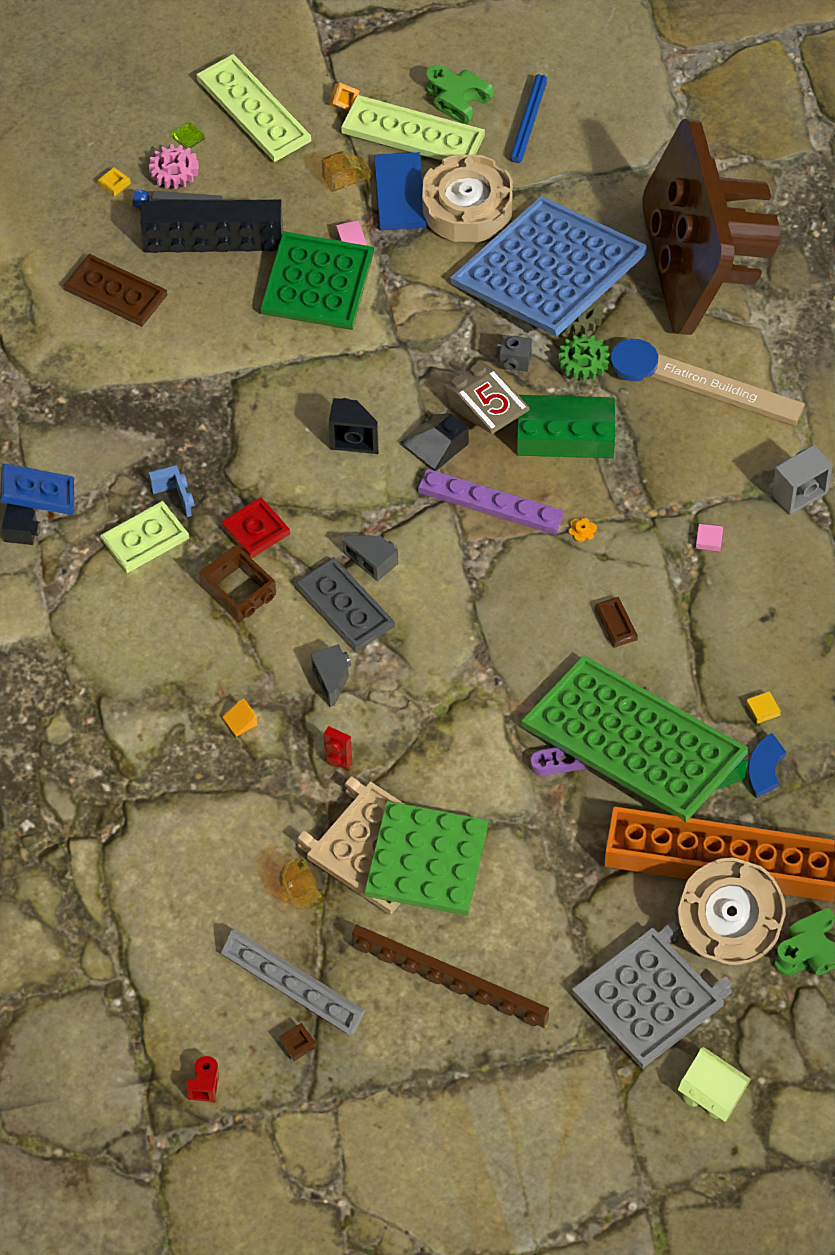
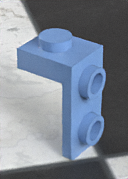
(170, 478)

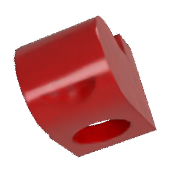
(206, 1081)

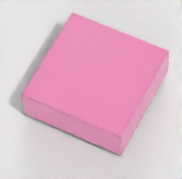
(709, 537)

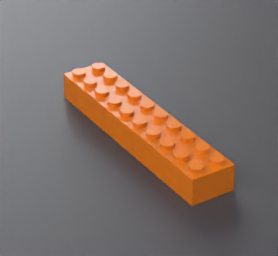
(679, 848)

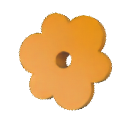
(582, 529)

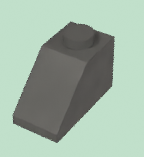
(371, 554)
(331, 671)

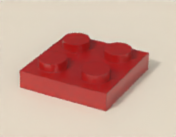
(255, 527)

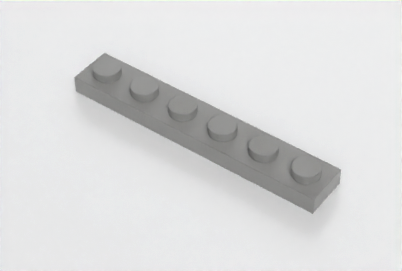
(293, 982)

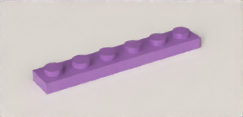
(491, 501)

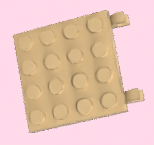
(351, 841)

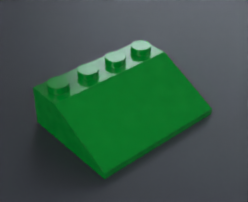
(567, 427)

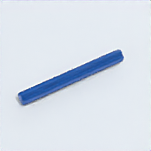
(528, 118)

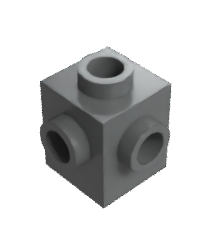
(515, 353)

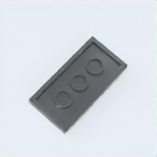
(344, 604)

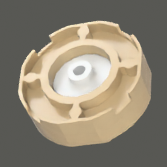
(467, 198)
(728, 938)

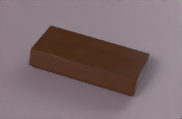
(616, 622)

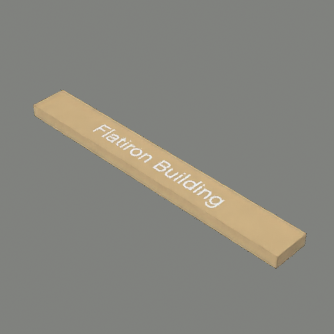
(728, 390)

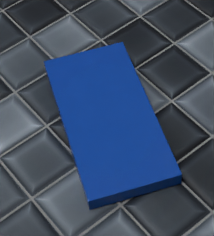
(399, 191)

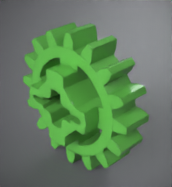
(584, 357)

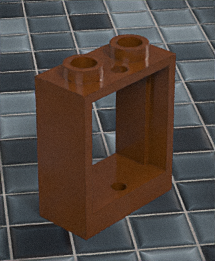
(226, 565)

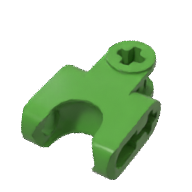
(455, 90)
(808, 946)

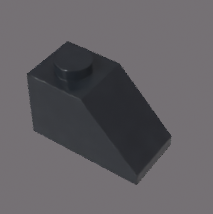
(20, 525)

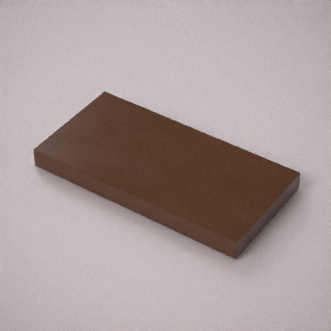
(115, 290)

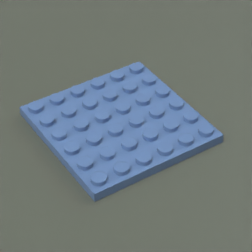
(549, 265)

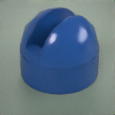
(140, 195)

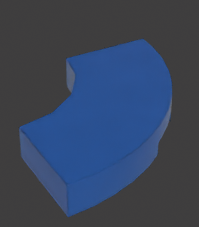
(763, 765)

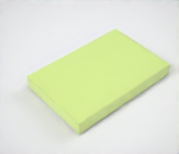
(144, 537)

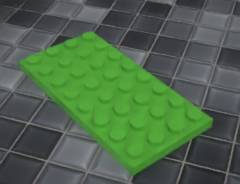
(635, 738)

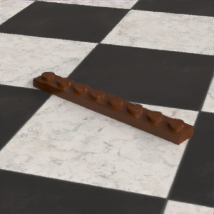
(448, 975)

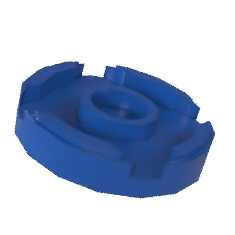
(634, 359)

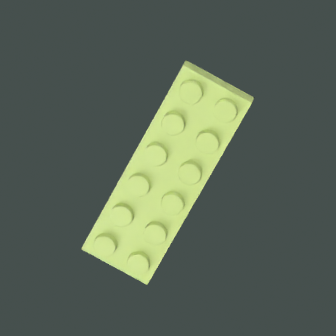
(254, 108)
(410, 129)

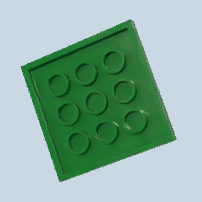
(317, 280)

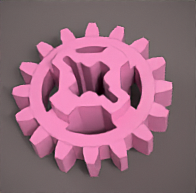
(173, 166)

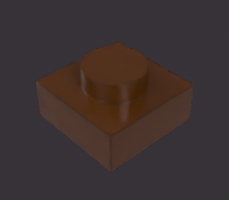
(297, 1042)

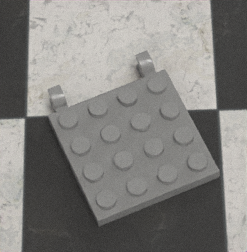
(650, 996)

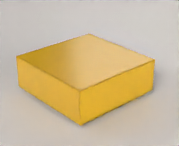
(114, 181)
(763, 707)

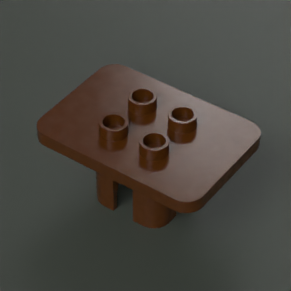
(697, 232)

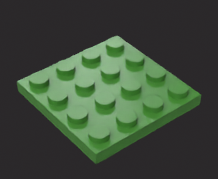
(427, 858)

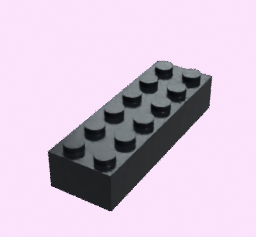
(211, 225)

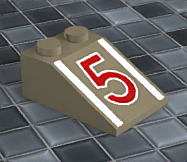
(484, 398)

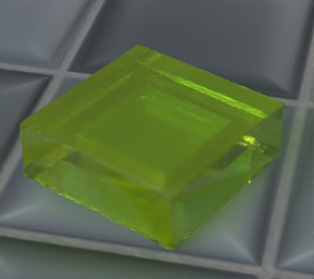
(188, 136)

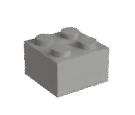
(802, 479)

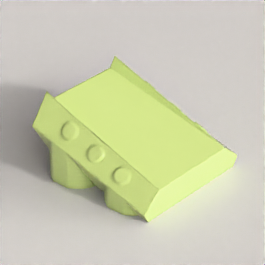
(713, 1085)

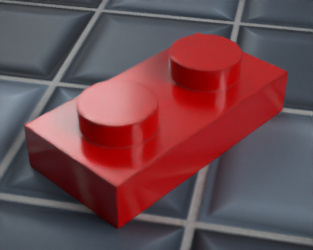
(337, 748)

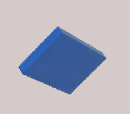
(37, 489)

